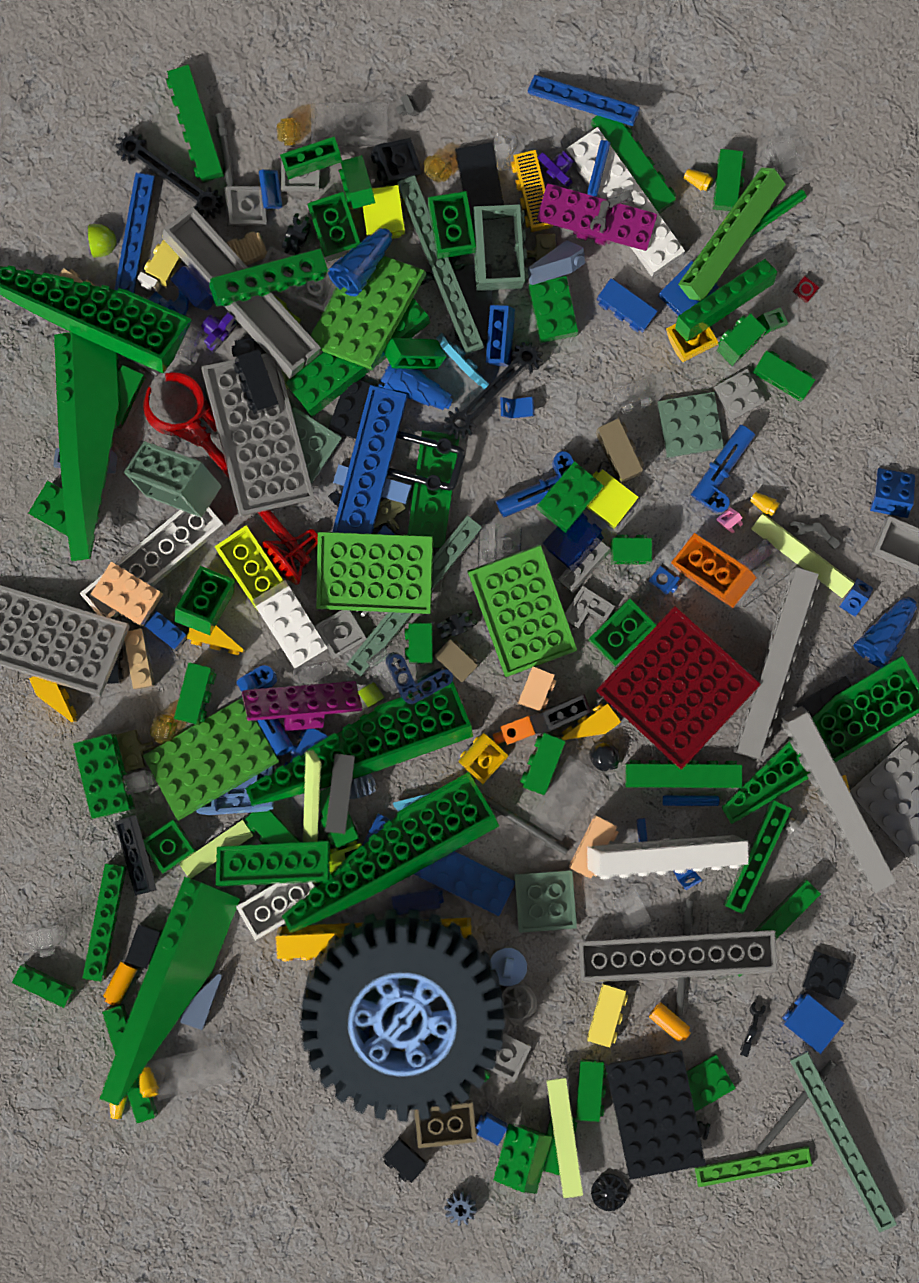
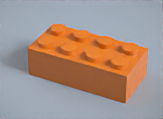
(713, 570)

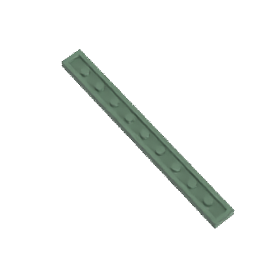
(440, 267)
(395, 621)
(843, 1141)

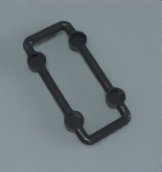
(433, 482)

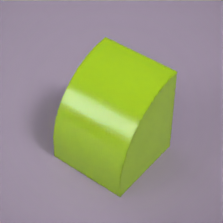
(371, 694)

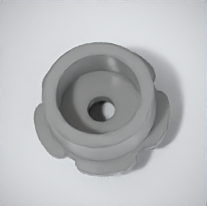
(792, 825)

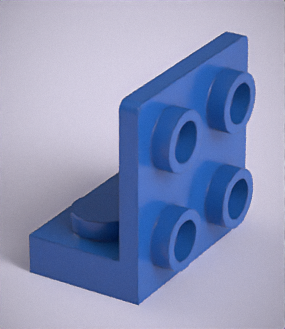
(893, 493)

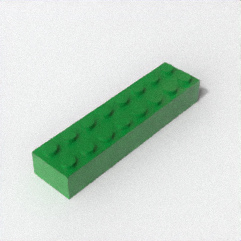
(331, 376)

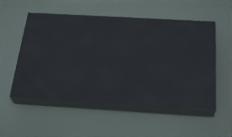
(479, 176)
(477, 301)
(135, 855)

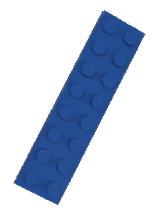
(370, 461)
(462, 877)

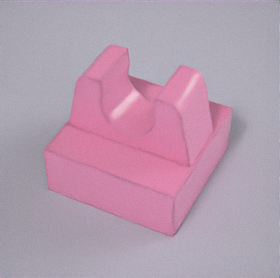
(729, 519)

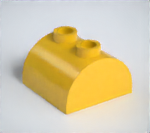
(694, 347)
(482, 758)

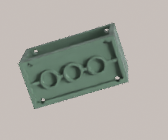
(500, 211)
(173, 479)

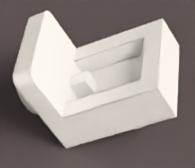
(148, 282)

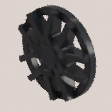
(609, 1192)

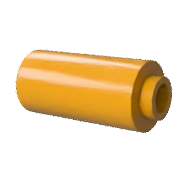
(119, 983)
(670, 1022)

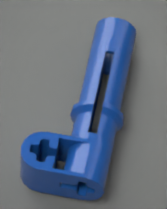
(706, 487)
(510, 505)
(279, 740)

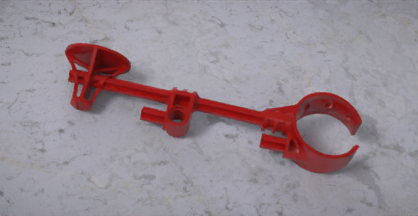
(197, 435)

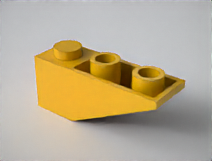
(217, 640)
(54, 696)
(598, 723)

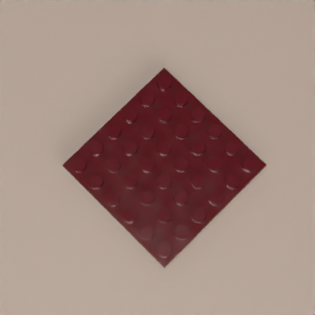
(678, 687)

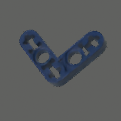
(410, 684)

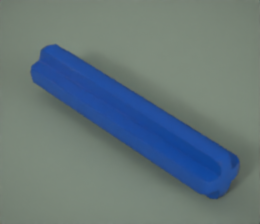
(598, 168)
(679, 800)

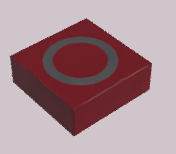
(805, 289)

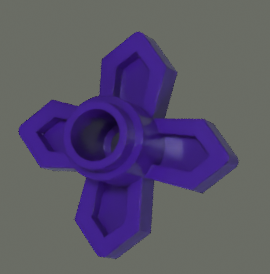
(558, 166)
(217, 330)

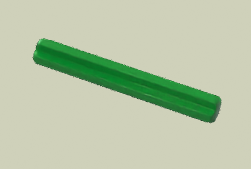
(779, 210)

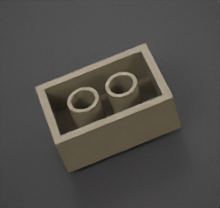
(620, 451)
(447, 1128)

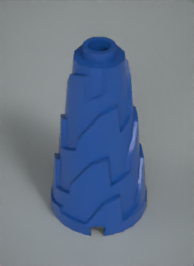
(360, 262)
(416, 387)
(882, 638)

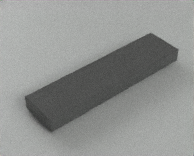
(339, 793)

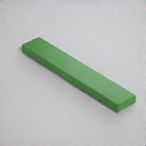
(753, 1166)

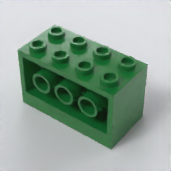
(102, 776)

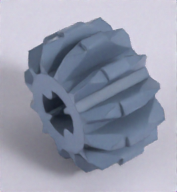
(362, 786)
(452, 1211)

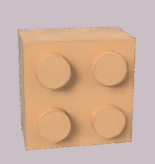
(536, 689)

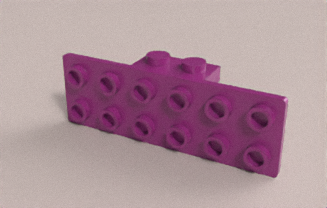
(577, 210)
(302, 705)

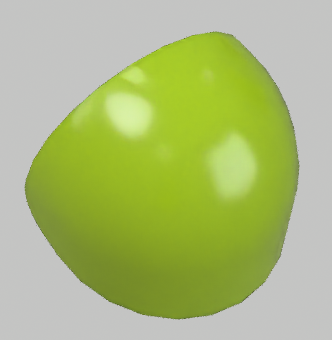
(101, 240)

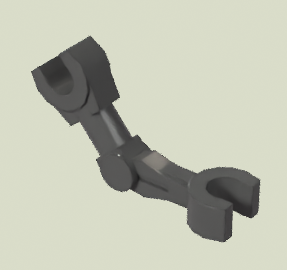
(604, 207)
(815, 527)

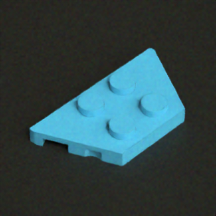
(466, 365)

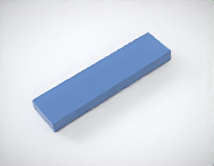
(392, 490)

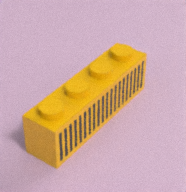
(531, 187)

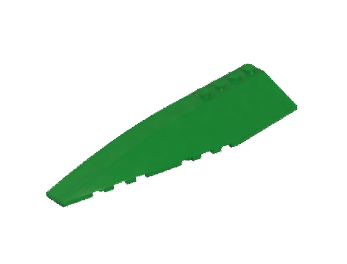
(100, 314)
(86, 421)
(844, 725)
(377, 741)
(403, 847)
(173, 978)

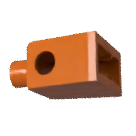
(522, 727)

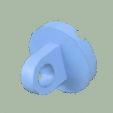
(509, 966)

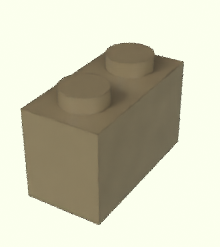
(456, 660)

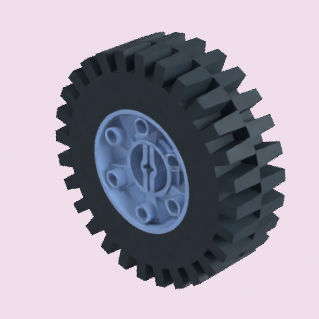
(421, 1074)

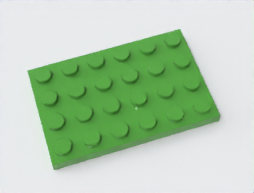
(363, 324)
(374, 572)
(522, 610)
(210, 759)

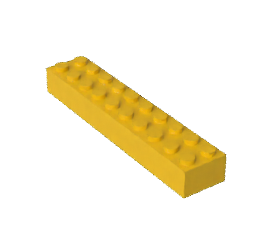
(314, 938)

